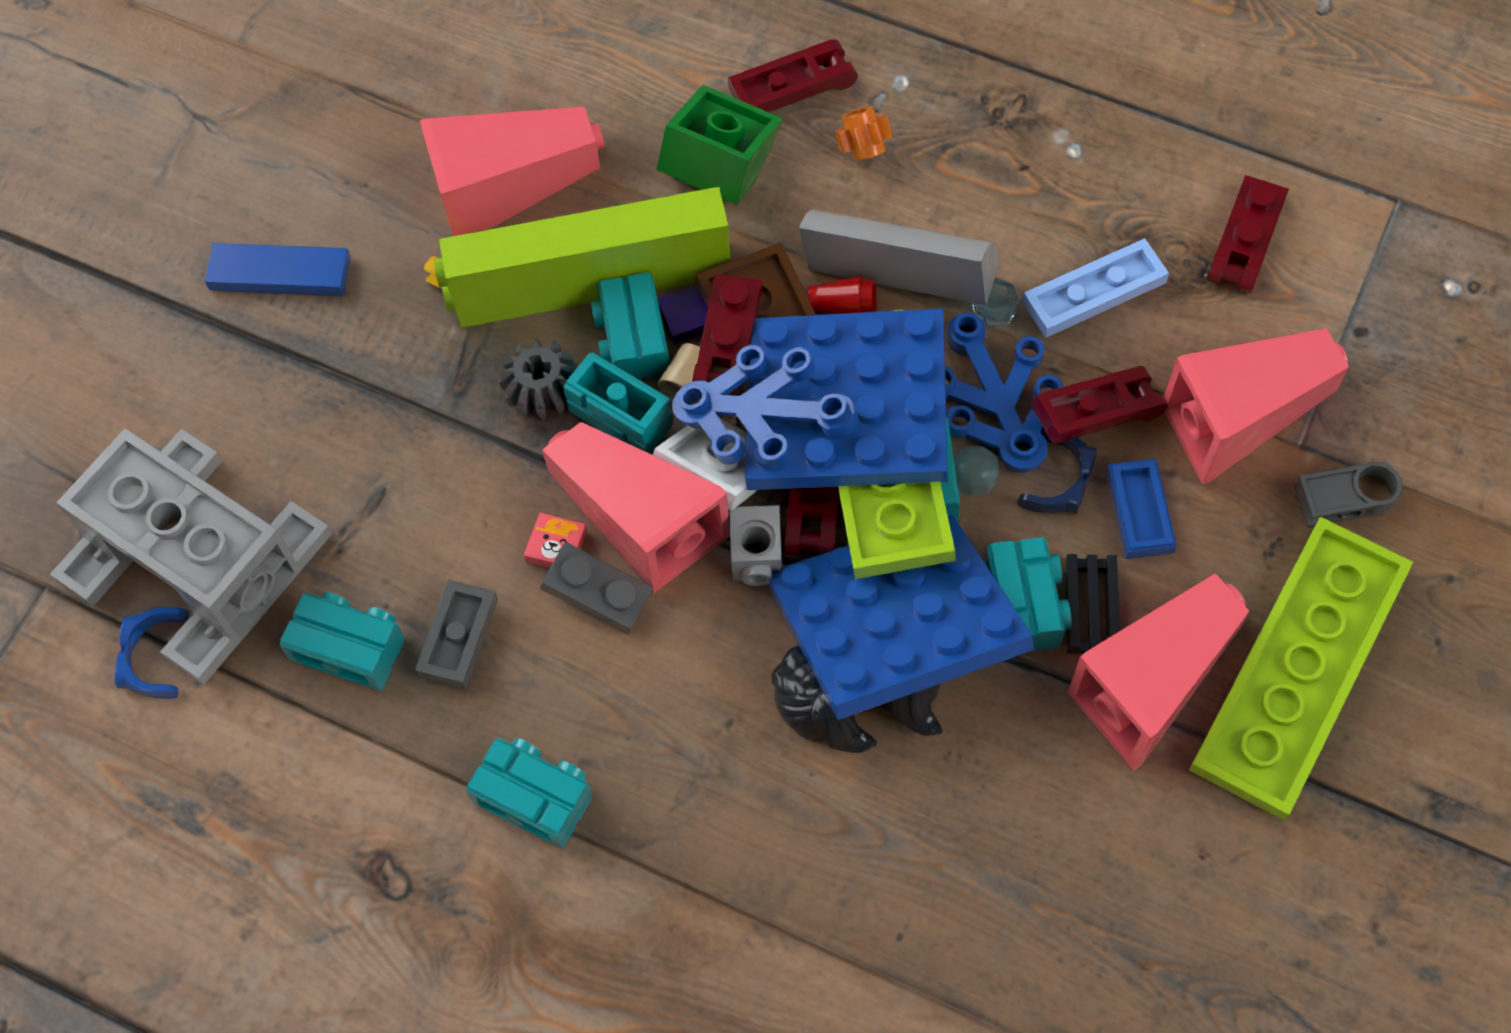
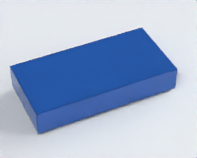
(1141, 508)

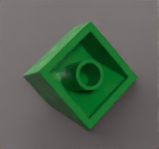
(718, 143)

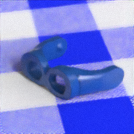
(131, 631)

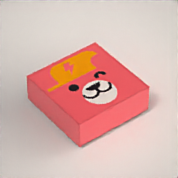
(549, 536)

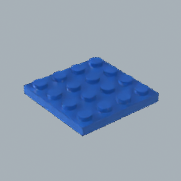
(892, 374)
(896, 629)

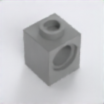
(751, 526)

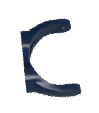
(1070, 499)

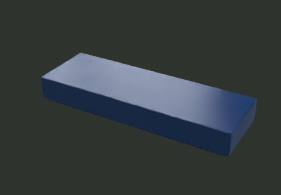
(278, 269)

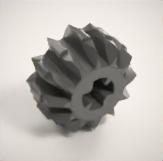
(522, 375)

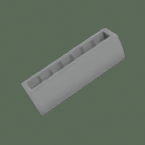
(899, 256)

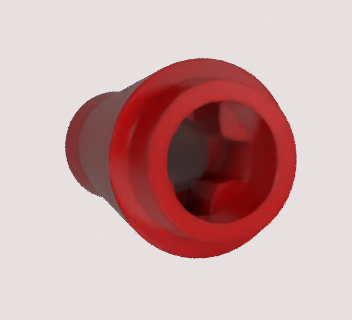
(844, 296)

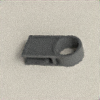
(1337, 494)

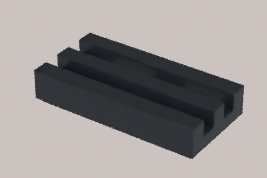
(1091, 566)

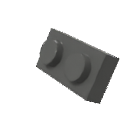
(596, 587)
(456, 634)

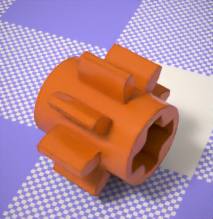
(863, 133)

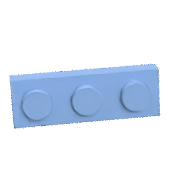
(1095, 288)

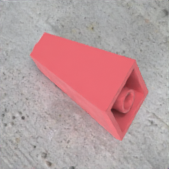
(508, 161)
(1246, 393)
(641, 504)
(1151, 668)

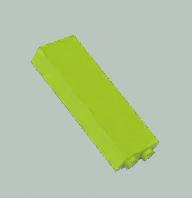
(564, 257)

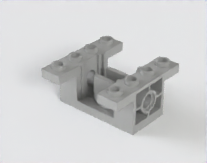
(216, 557)

